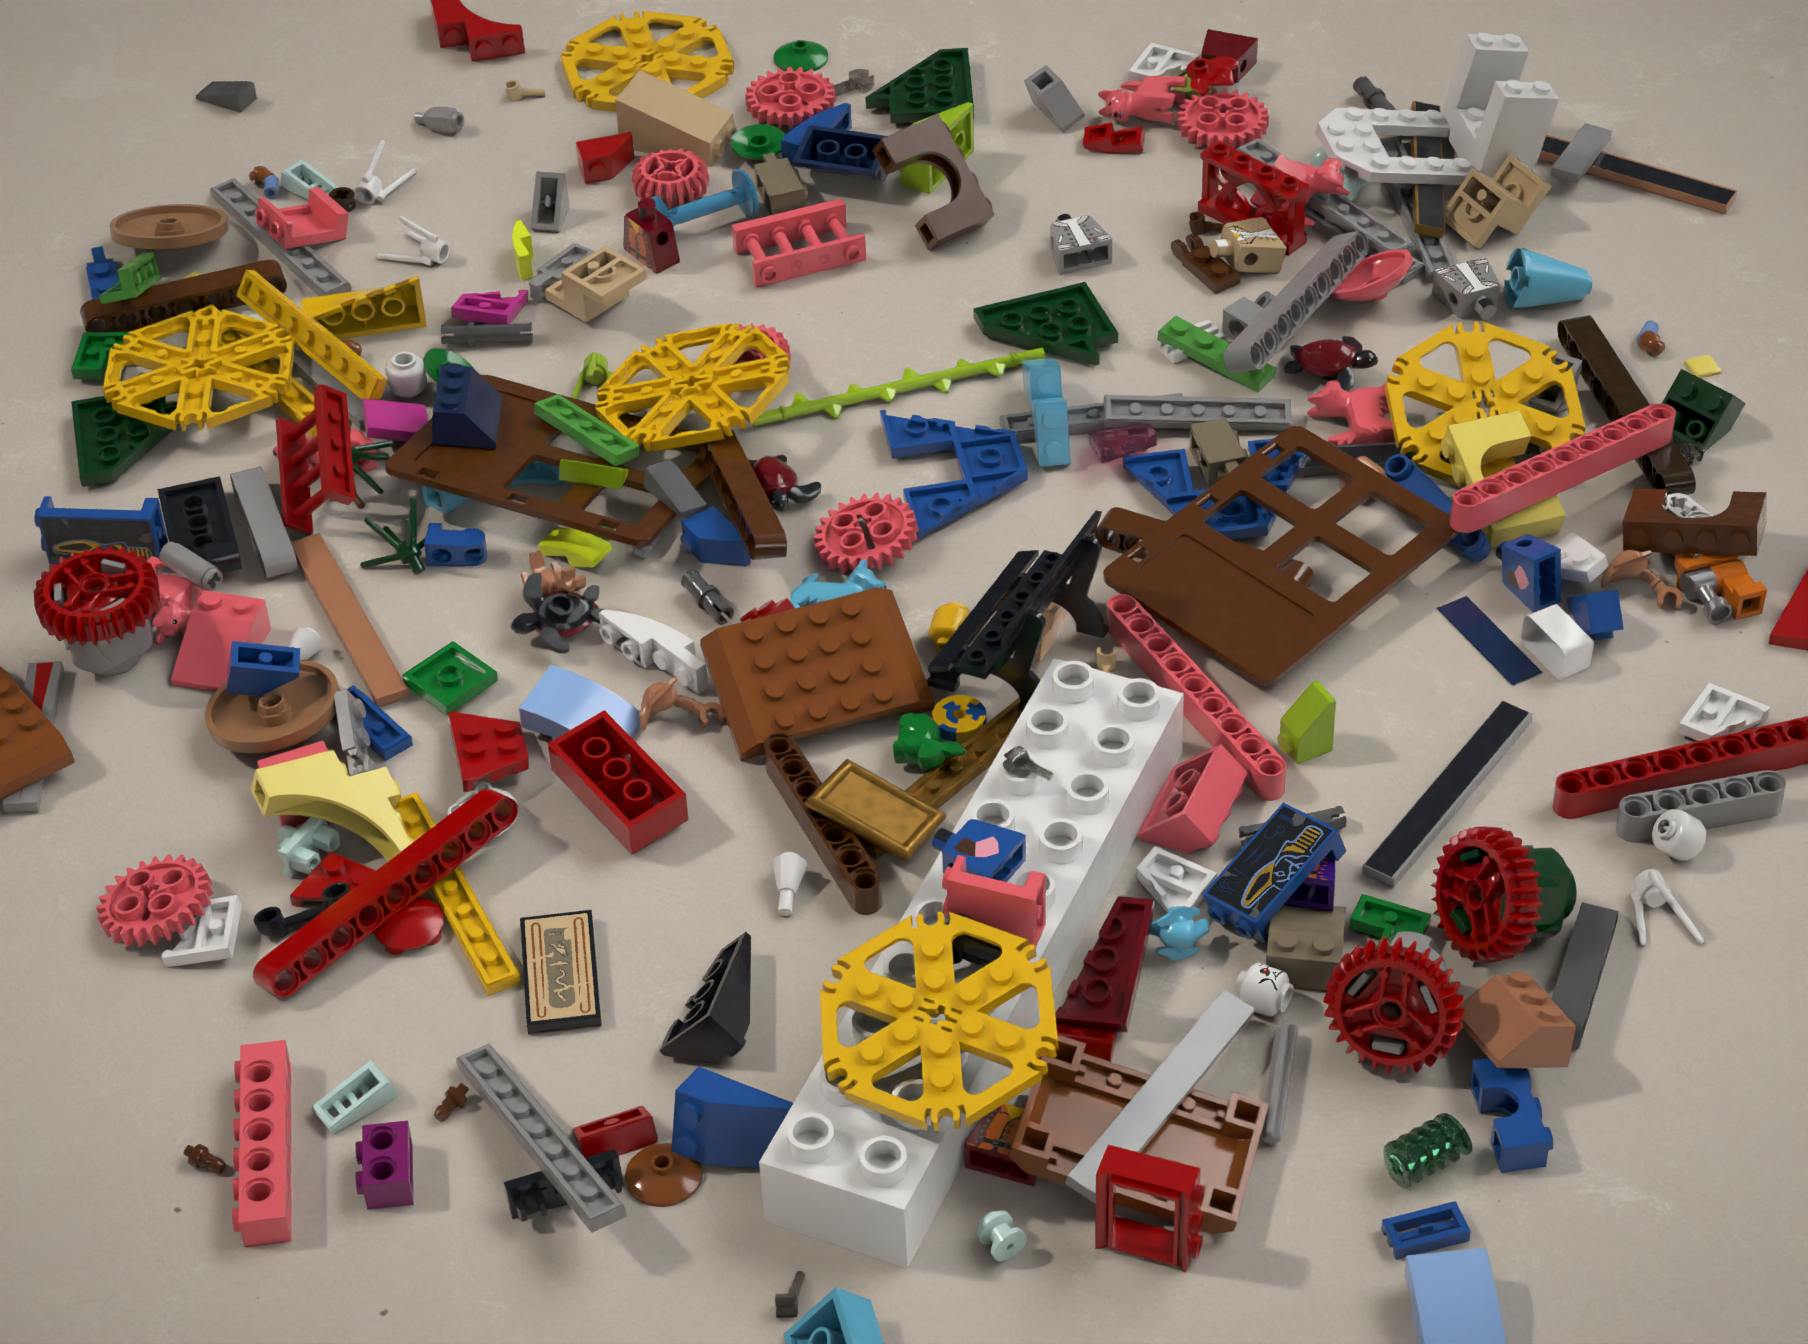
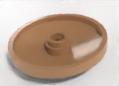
(169, 227)
(277, 717)

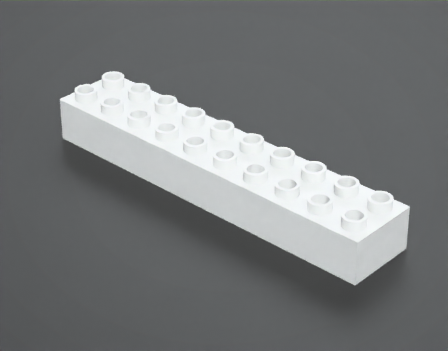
(879, 1180)

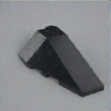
(718, 1009)

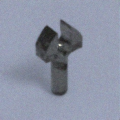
(858, 79)

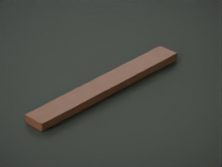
(349, 621)

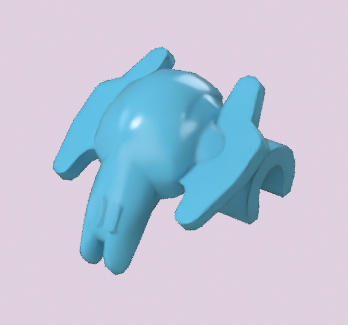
(1179, 932)

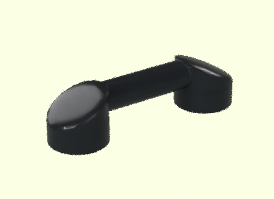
(273, 924)

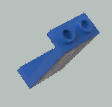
(76, 529)
(1270, 870)

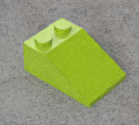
(961, 126)

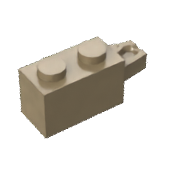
(779, 185)
(1215, 449)

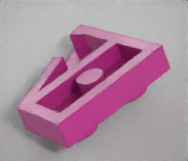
(489, 307)

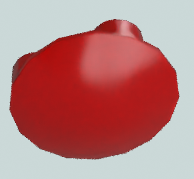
(412, 927)

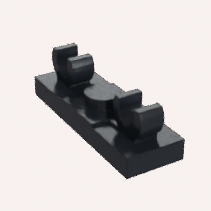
(536, 1192)

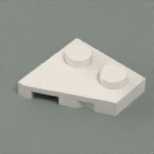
(1160, 61)
(1721, 713)
(1174, 879)
(211, 936)

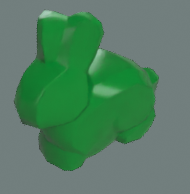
(921, 742)

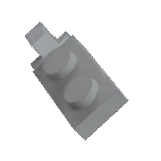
(551, 271)
(352, 732)

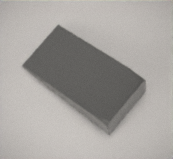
(229, 94)
(672, 488)

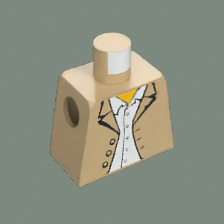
(1250, 246)

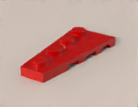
(1792, 625)

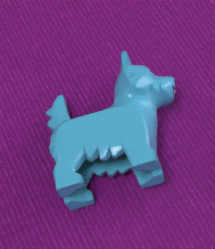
(813, 592)

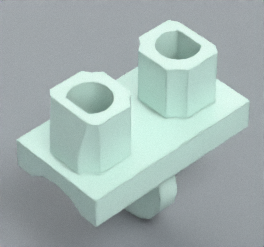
(302, 843)

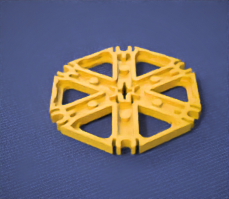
(661, 59)
(199, 369)
(1477, 382)
(693, 386)
(940, 1044)

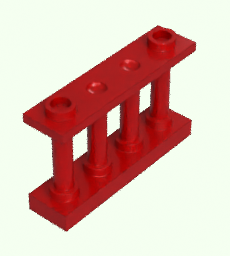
(334, 464)

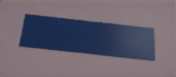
(1489, 640)

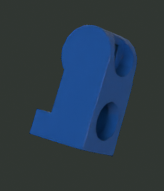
(454, 546)

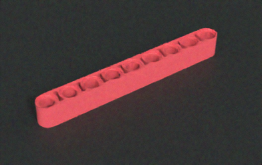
(1561, 468)
(1203, 702)

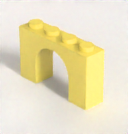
(1493, 438)

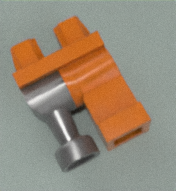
(1723, 576)

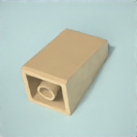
(672, 118)

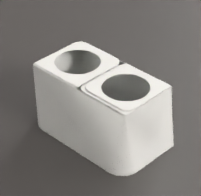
(1557, 642)

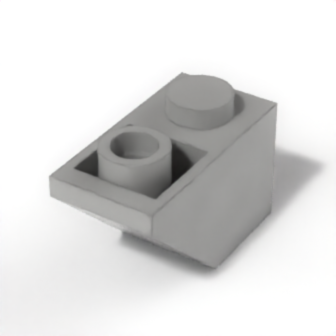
(1053, 98)

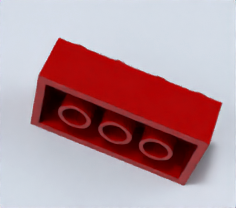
(618, 782)

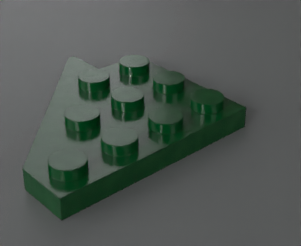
(927, 88)
(1059, 320)
(112, 441)

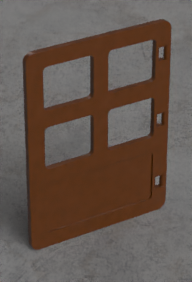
(523, 439)
(1241, 600)

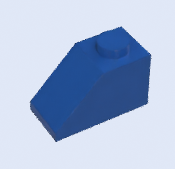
(713, 539)
(1597, 613)
(260, 668)

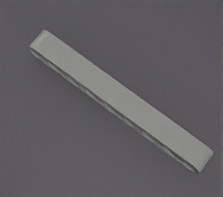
(1296, 302)

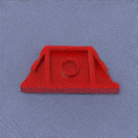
(487, 748)

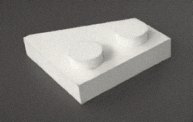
(1580, 559)

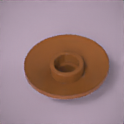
(662, 1185)

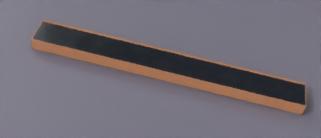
(1649, 178)

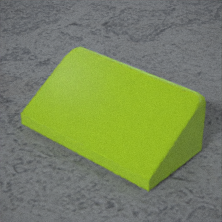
(592, 474)

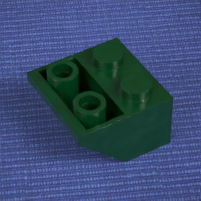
(1701, 410)

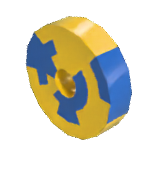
(959, 717)

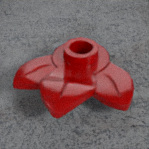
(1210, 73)

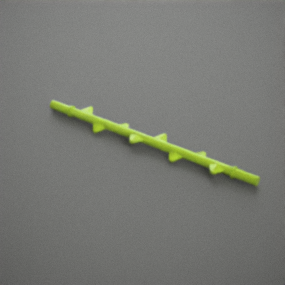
(910, 381)

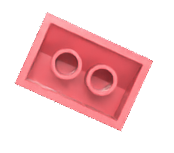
(1194, 801)

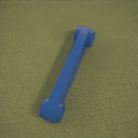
(1407, 474)

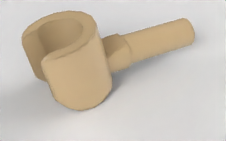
(515, 92)
(1106, 662)

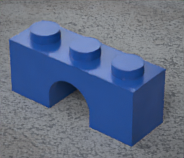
(1520, 1138)

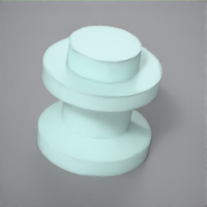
(996, 1230)

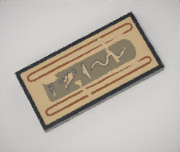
(560, 972)

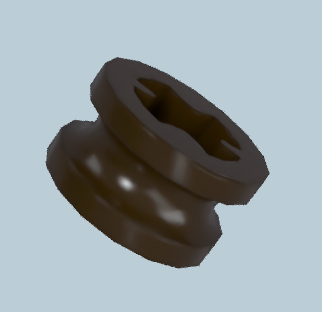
(344, 197)

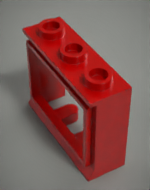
(1157, 1178)

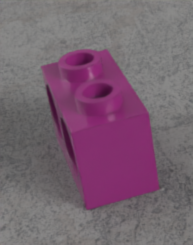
(386, 1165)

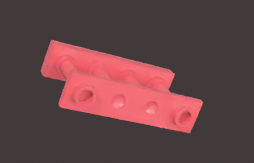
(797, 225)

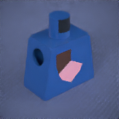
(1531, 571)
(987, 848)

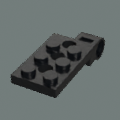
(216, 535)

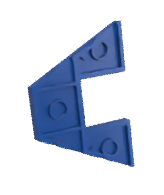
(986, 458)
(1169, 481)

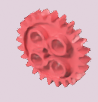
(789, 97)
(1222, 118)
(889, 526)
(154, 900)

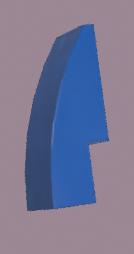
(835, 117)

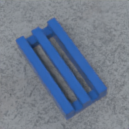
(1428, 1236)

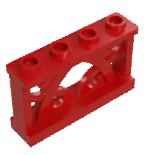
(1274, 186)

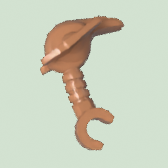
(1635, 564)
(554, 579)
(664, 695)

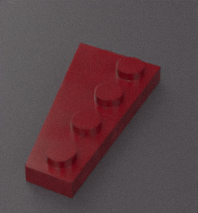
(1112, 970)

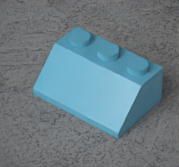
(837, 1320)

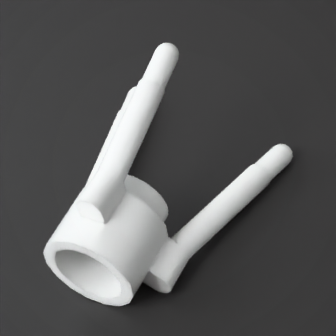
(371, 186)
(431, 246)
(1654, 892)

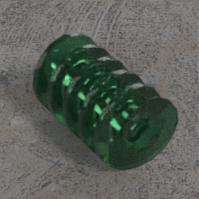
(1426, 1149)

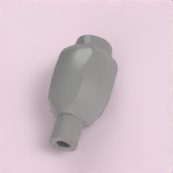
(441, 119)

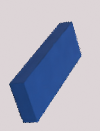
(384, 733)

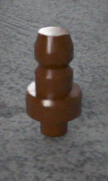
(454, 1098)
(200, 1156)

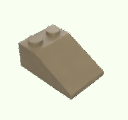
(1306, 944)

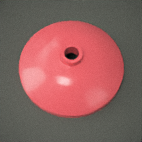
(1375, 276)

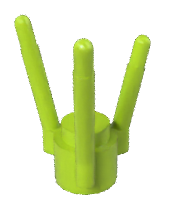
(594, 372)

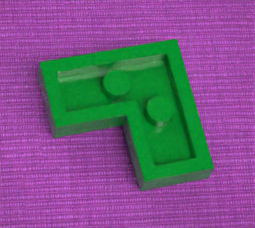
(93, 354)
(1387, 918)

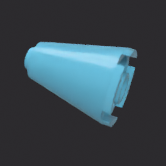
(1543, 280)

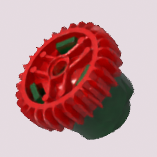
(1500, 893)

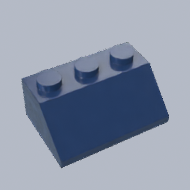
(839, 153)
(465, 409)

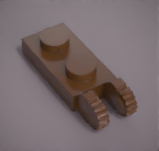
(1210, 271)

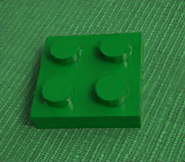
(450, 677)

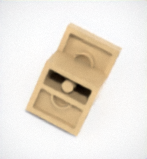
(1500, 201)
(595, 284)

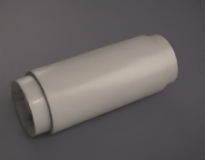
(190, 566)

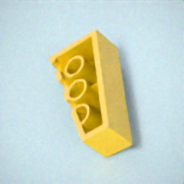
(369, 310)

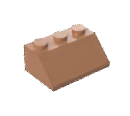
(1518, 1023)

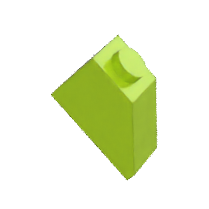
(1308, 724)

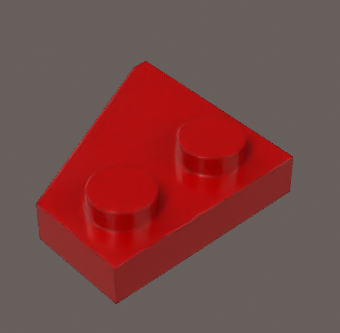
(329, 871)

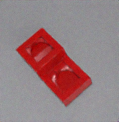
(1107, 140)

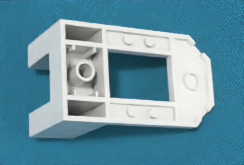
(1482, 117)

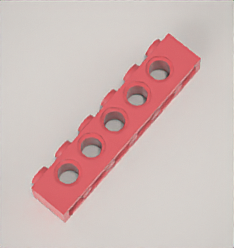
(264, 1144)

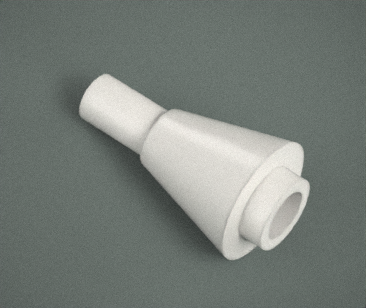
(307, 640)
(788, 873)

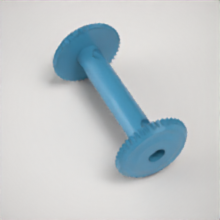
(742, 194)

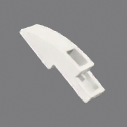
(652, 642)

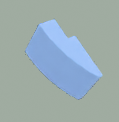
(567, 700)
(1454, 1298)

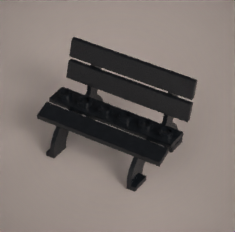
(1019, 621)

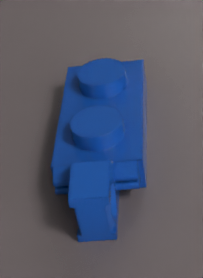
(101, 273)

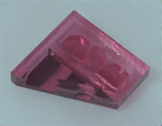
(1122, 441)

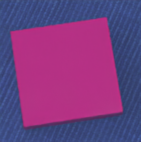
(392, 419)

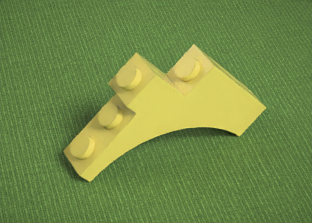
(324, 790)

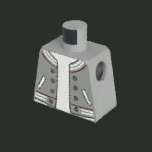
(1079, 243)
(1468, 288)

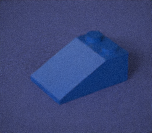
(724, 1120)

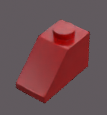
(604, 156)

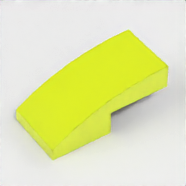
(522, 250)
(578, 546)

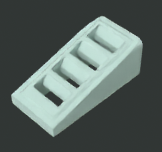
(292, 179)
(354, 1084)

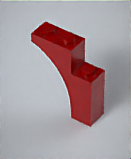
(484, 37)

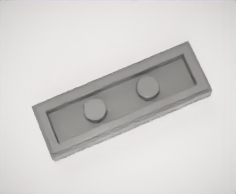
(1581, 153)

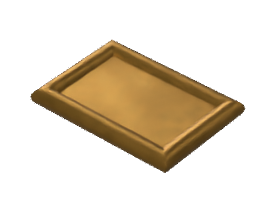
(876, 810)

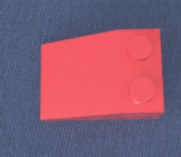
(209, 634)

